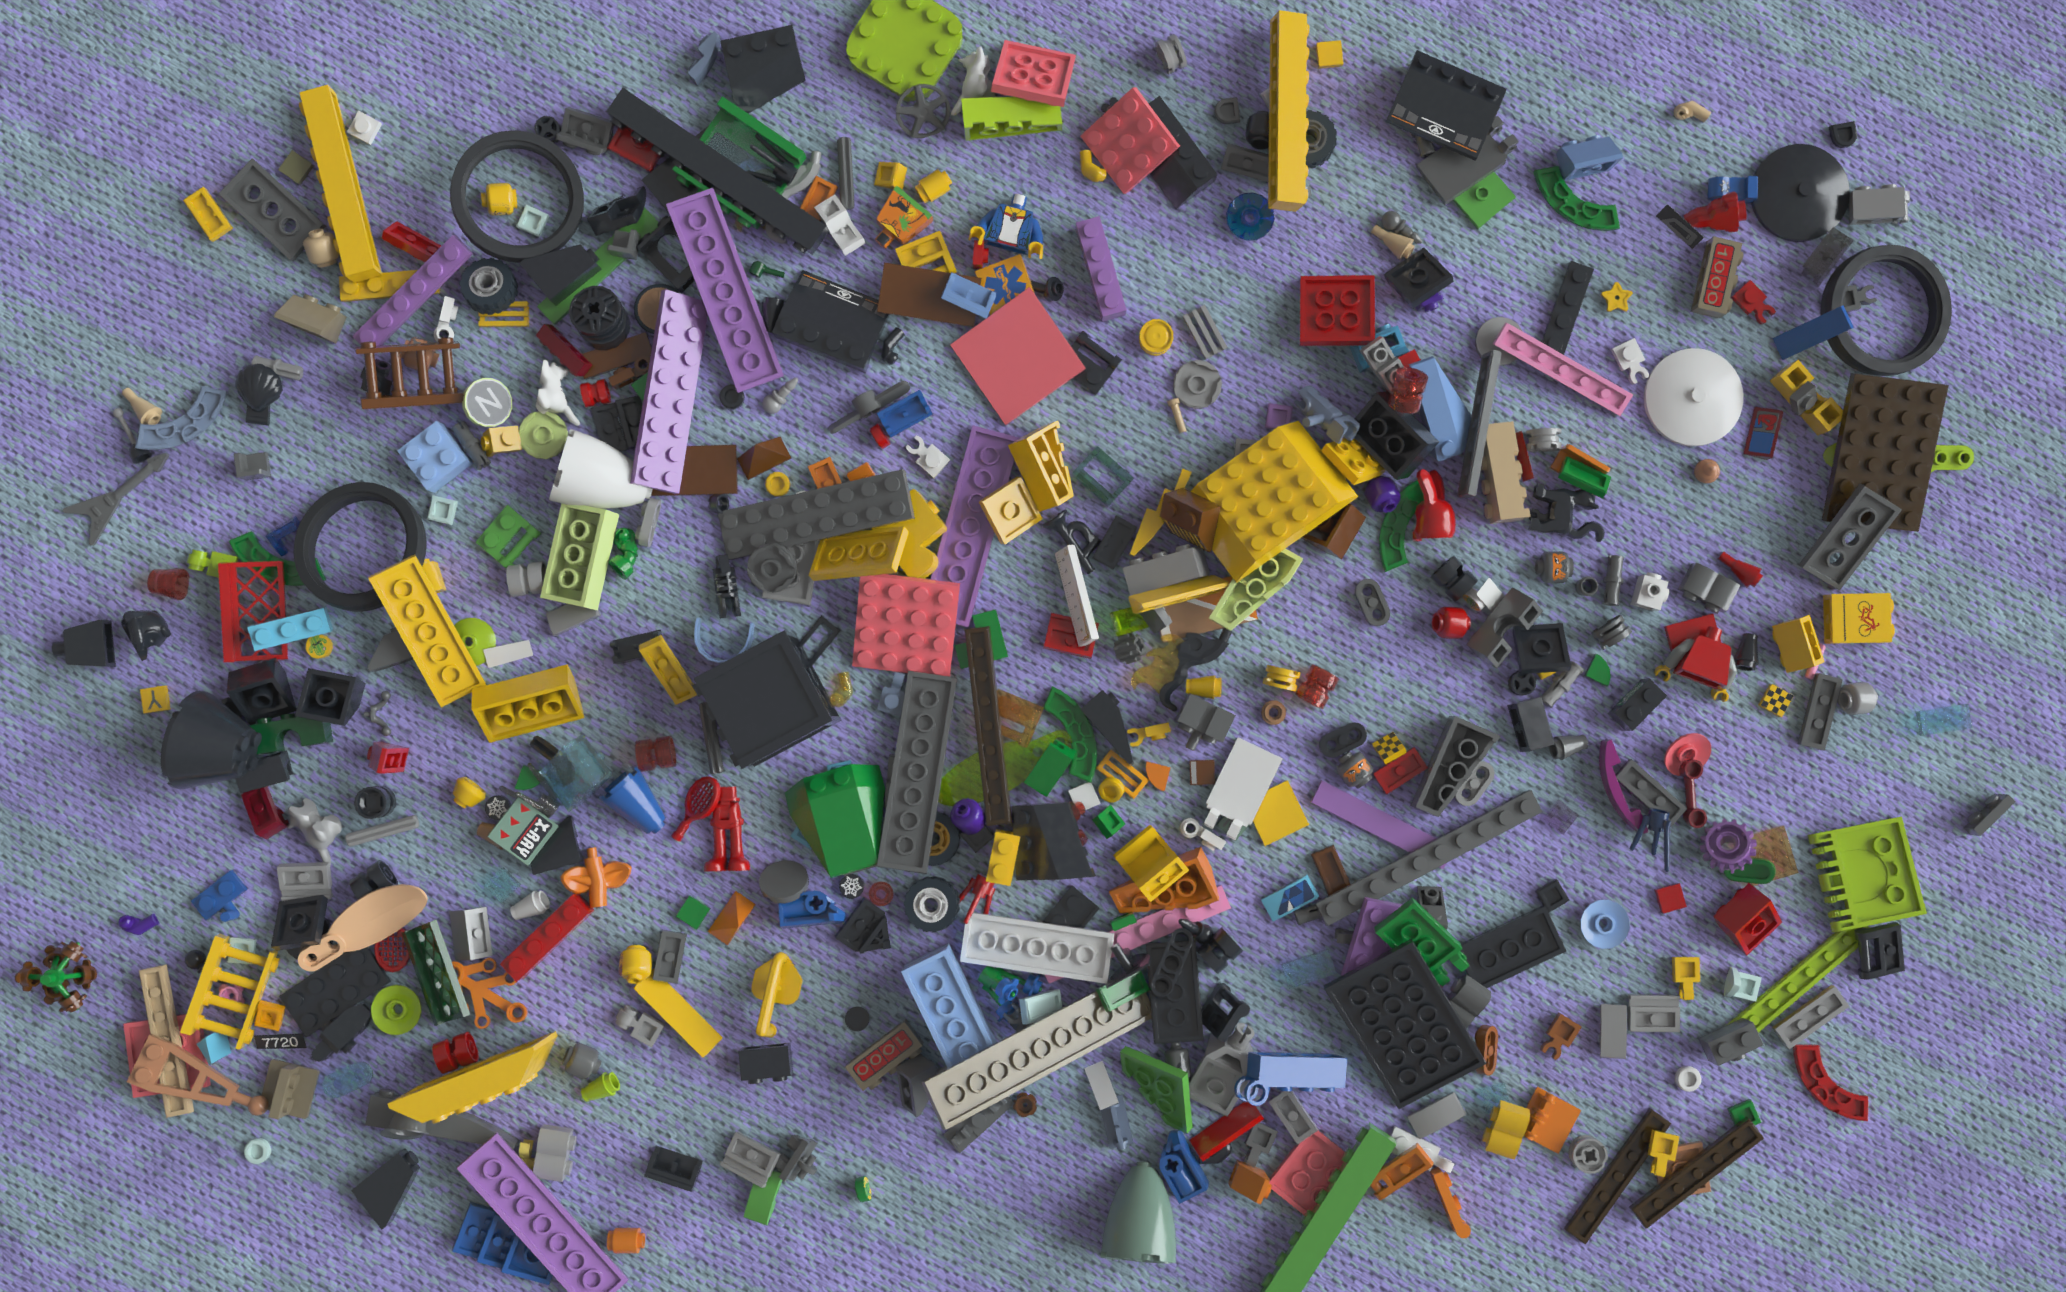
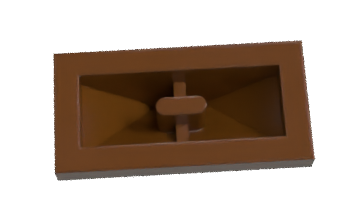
(763, 457)

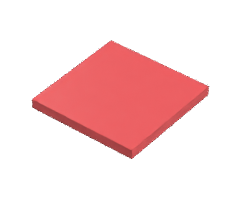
(1018, 356)

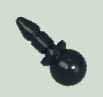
(1199, 931)
(195, 960)

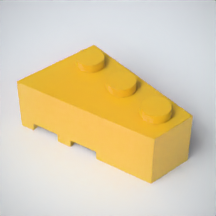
(1042, 466)

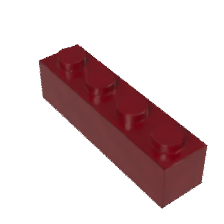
(564, 350)

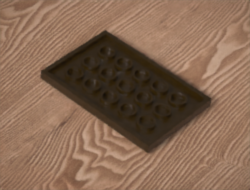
(1887, 444)

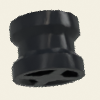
(544, 126)
(1526, 684)

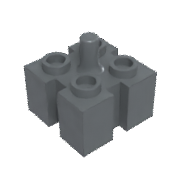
(1203, 721)

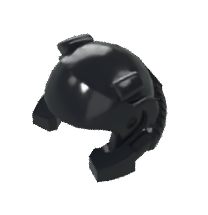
(145, 630)

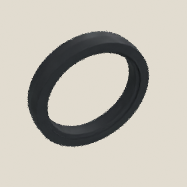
(516, 140)
(1938, 302)
(321, 512)

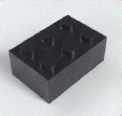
(1393, 437)

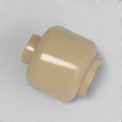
(320, 248)

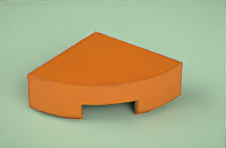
(1157, 774)

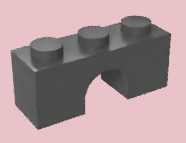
(1512, 611)

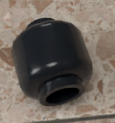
(1258, 130)

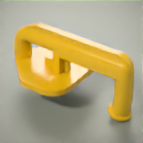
(775, 983)

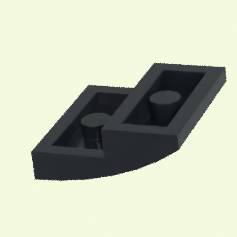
(608, 426)

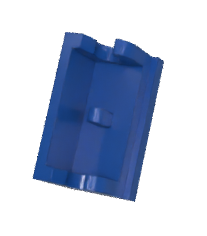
(904, 413)

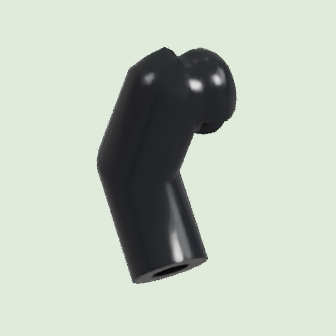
(888, 346)

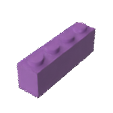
(1100, 269)

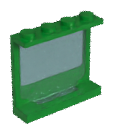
(731, 135)

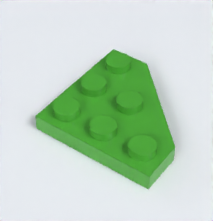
(1160, 1085)

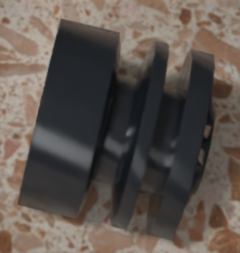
(599, 317)

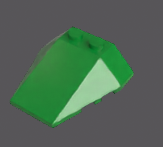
(841, 816)

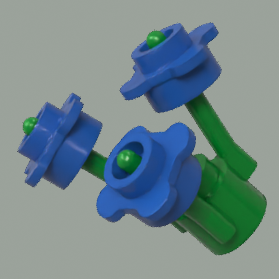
(1006, 989)

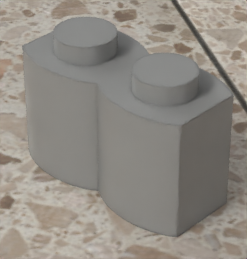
(553, 1153)

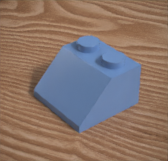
(1587, 157)

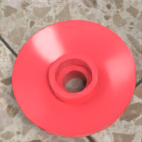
(1687, 747)

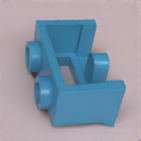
(1386, 330)

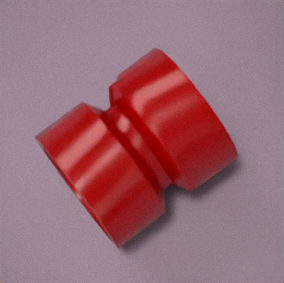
(450, 1053)

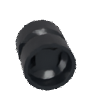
(1454, 578)
(375, 802)
(377, 877)
(1225, 944)

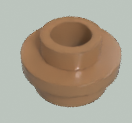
(1281, 712)

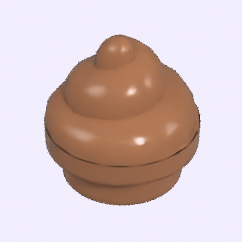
(1707, 471)

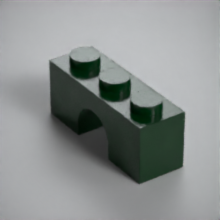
(273, 732)

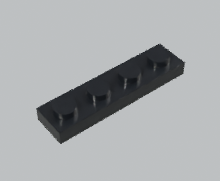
(1567, 306)

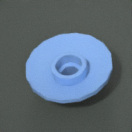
(1615, 930)

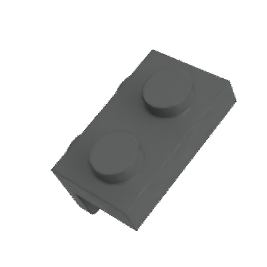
(585, 131)

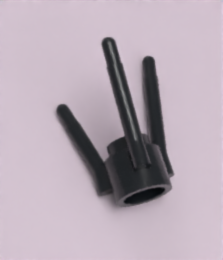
(784, 169)

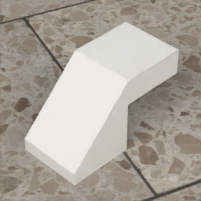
(839, 225)

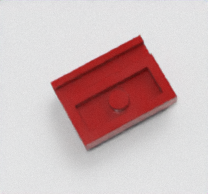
(1062, 637)

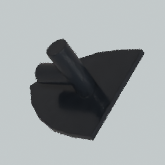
(1128, 965)

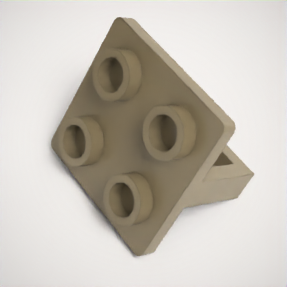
(289, 1089)

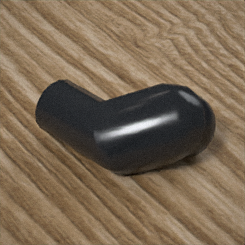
(1219, 1156)

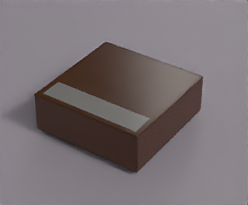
(1202, 772)

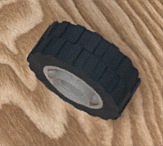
(485, 273)

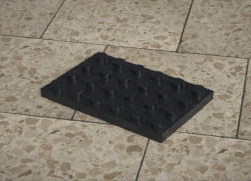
(1404, 1024)

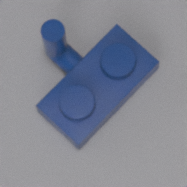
(220, 897)

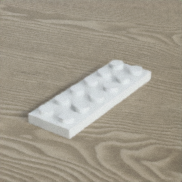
(1037, 947)

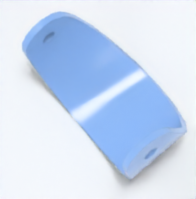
(701, 650)

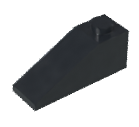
(1107, 718)

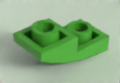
(762, 1200)

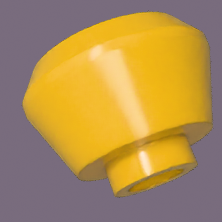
(467, 792)

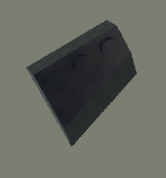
(762, 66)
(1048, 843)

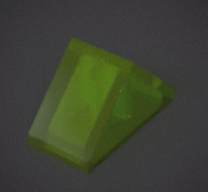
(1126, 622)

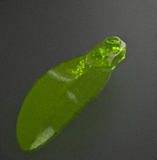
(965, 778)

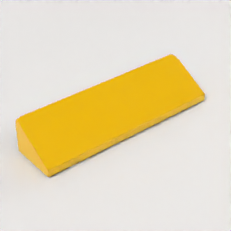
(1177, 593)
(679, 1014)

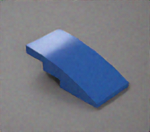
(495, 1244)

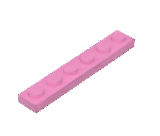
(1562, 369)

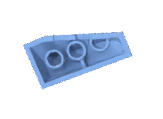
(1443, 411)

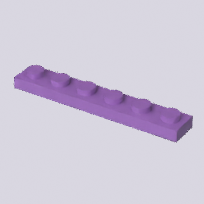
(415, 292)

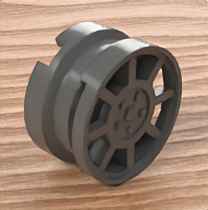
(1612, 632)

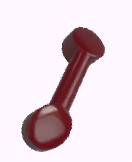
(1691, 770)

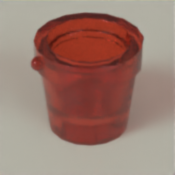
(169, 583)

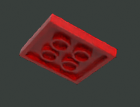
(1337, 310)

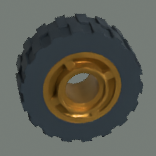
(948, 842)

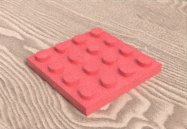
(905, 624)

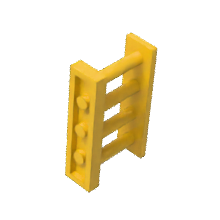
(212, 972)

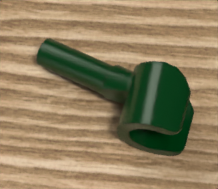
(758, 268)

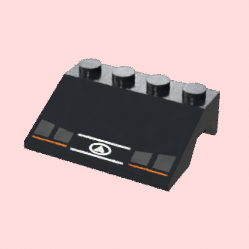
(1446, 105)
(831, 321)

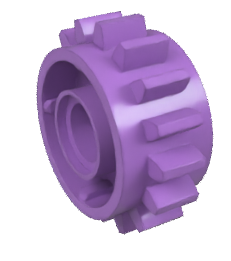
(1723, 858)

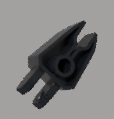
(340, 1033)

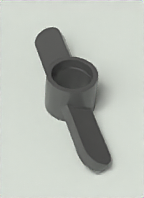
(870, 402)

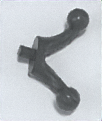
(385, 695)

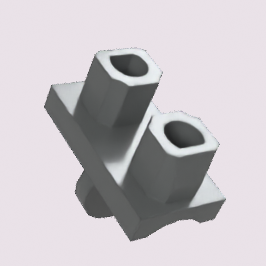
(801, 1160)

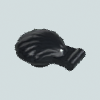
(258, 389)

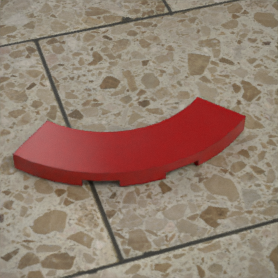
(1823, 1089)

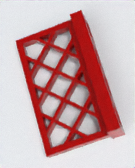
(230, 608)

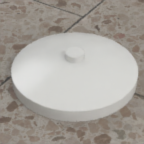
(1693, 397)

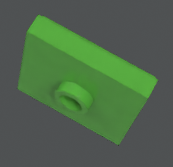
(1484, 200)

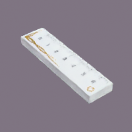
(1076, 595)

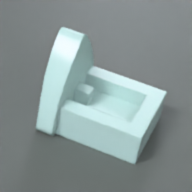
(1741, 985)

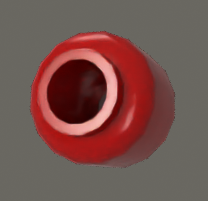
(1451, 622)

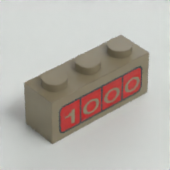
(1717, 277)
(885, 1055)

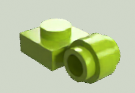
(198, 561)

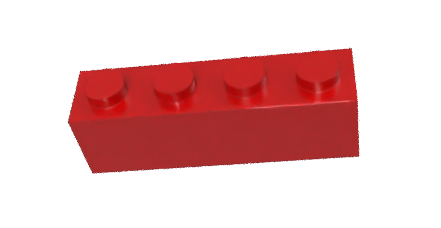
(547, 937)

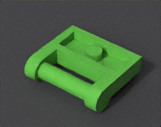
(502, 531)

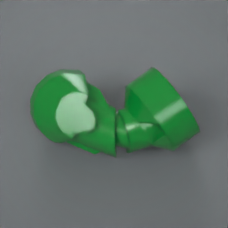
(626, 543)

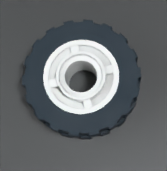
(918, 911)

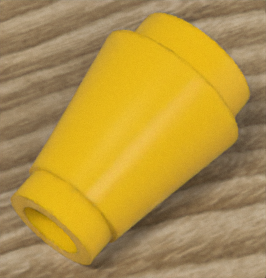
(1205, 686)

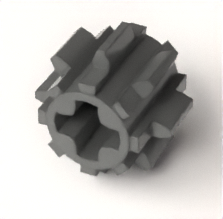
(1129, 648)

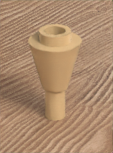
(1398, 244)
(144, 410)

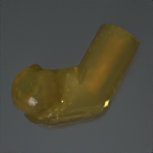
(844, 691)

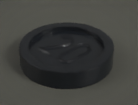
(857, 1018)

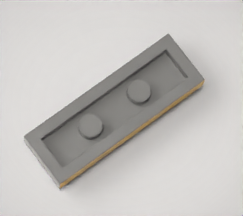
(1810, 1016)

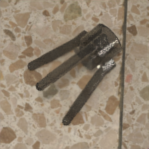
(545, 803)

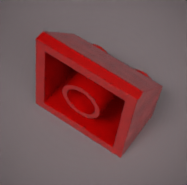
(1748, 918)

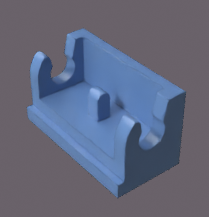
(968, 295)

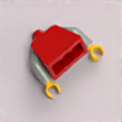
(1703, 661)

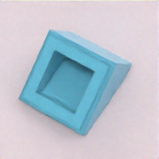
(214, 1047)

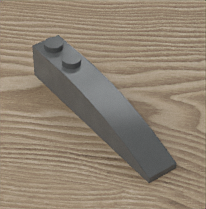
(458, 1127)

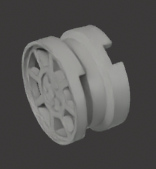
(1171, 53)
(1544, 440)
(1588, 1154)

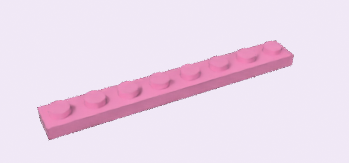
(1161, 924)

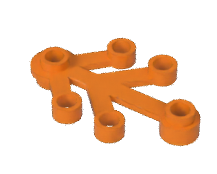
(481, 990)

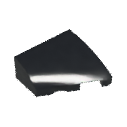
(618, 213)

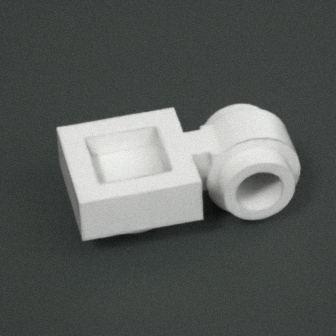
(448, 312)
(1209, 839)

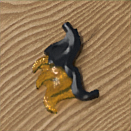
(1174, 660)

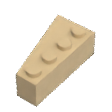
(1502, 476)

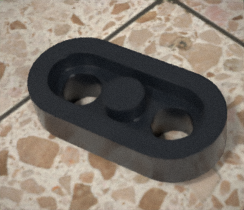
(1342, 741)

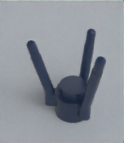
(1657, 821)

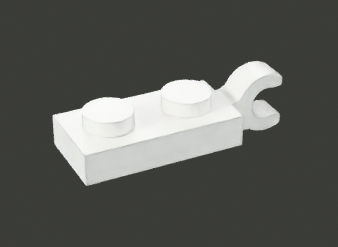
(1406, 1140)

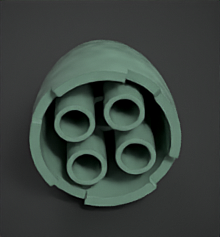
(1140, 1219)

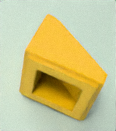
(890, 175)

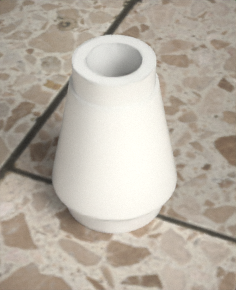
(533, 904)

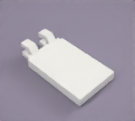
(1241, 786)

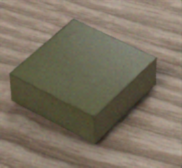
(296, 167)

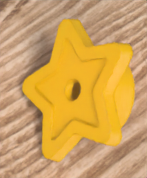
(1612, 303)

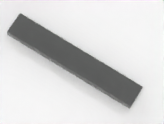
(1479, 424)

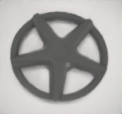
(923, 111)

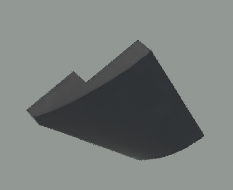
(559, 850)

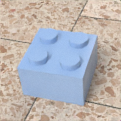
(435, 457)

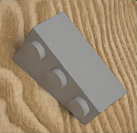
(1166, 569)

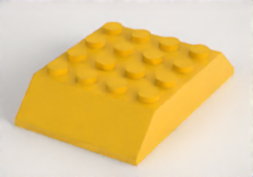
(1272, 497)
(475, 1082)

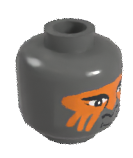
(1554, 567)
(1354, 769)

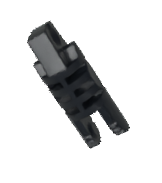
(725, 586)

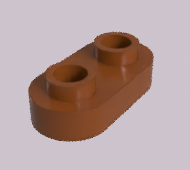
(1487, 1042)

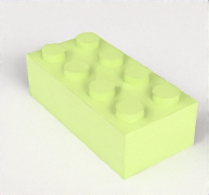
(579, 555)

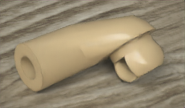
(1691, 109)

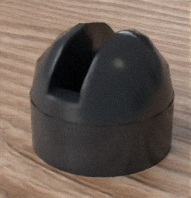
(713, 503)

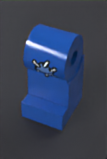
(1744, 187)

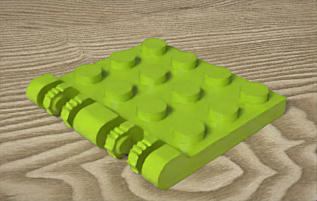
(1872, 872)

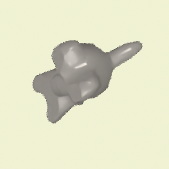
(317, 829)

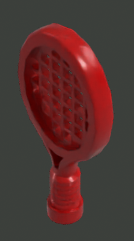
(690, 814)
(385, 963)

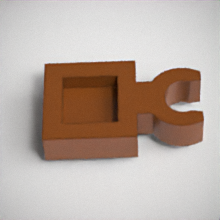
(1562, 1033)

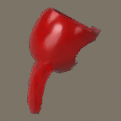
(1434, 514)

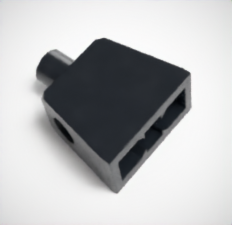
(87, 644)

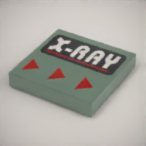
(522, 831)

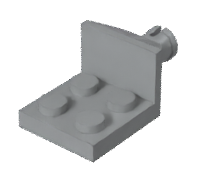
(1220, 1069)

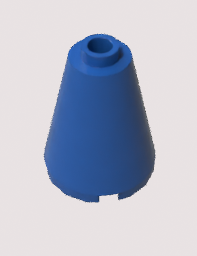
(634, 801)

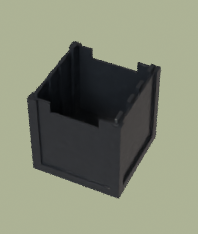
(766, 700)

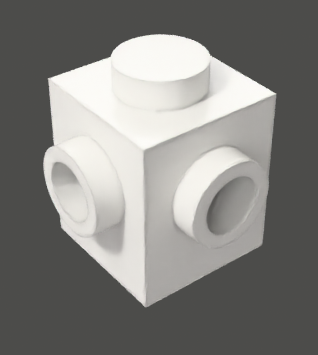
(1650, 592)

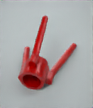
(980, 889)

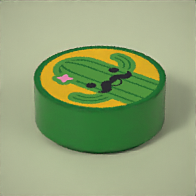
(863, 1189)

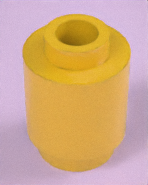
(933, 186)

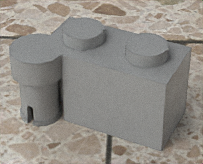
(1878, 205)

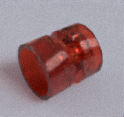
(1408, 390)
(1317, 686)
(664, 753)

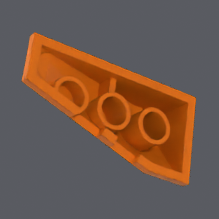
(1190, 891)

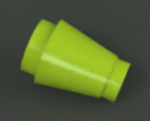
(601, 1087)

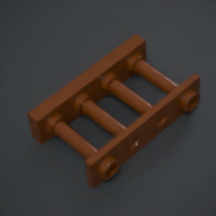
(399, 396)

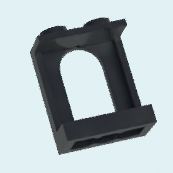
(649, 248)

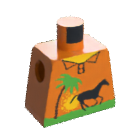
(901, 219)

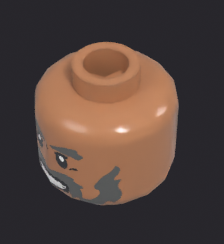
(410, 356)

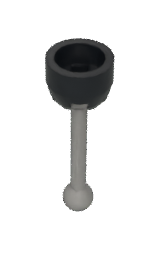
(136, 455)

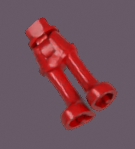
(727, 817)

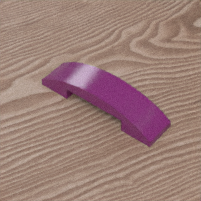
(1607, 758)

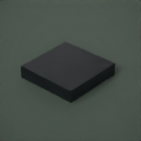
(1418, 278)
(1541, 648)
(299, 922)

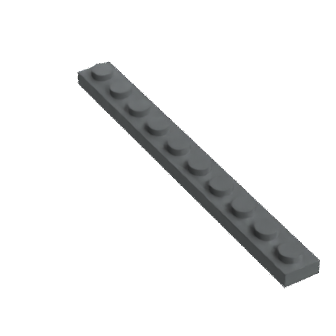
(1428, 857)

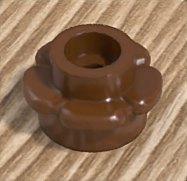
(1031, 1106)

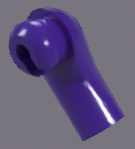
(137, 926)

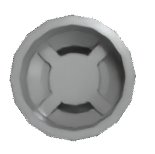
(523, 579)

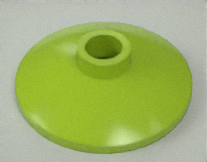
(482, 636)
(384, 1010)

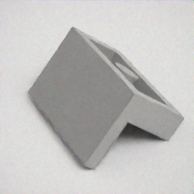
(470, 934)

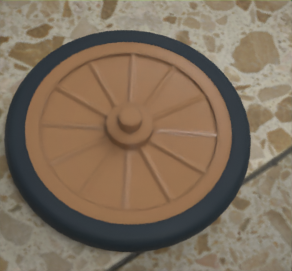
(647, 306)

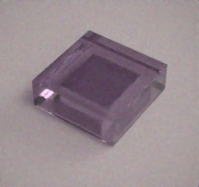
(1560, 817)

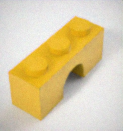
(1823, 414)

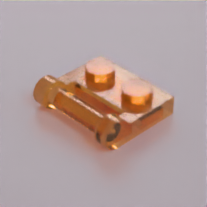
(1021, 712)

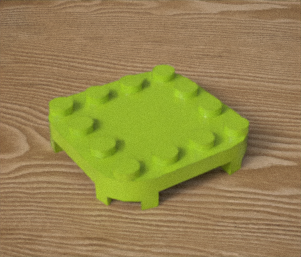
(904, 44)

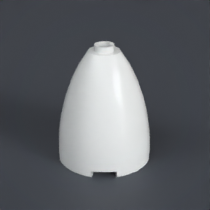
(595, 475)

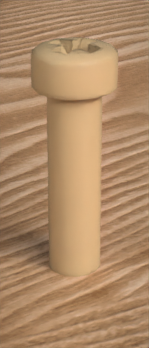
(1177, 414)

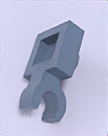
(892, 697)

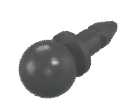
(1392, 221)

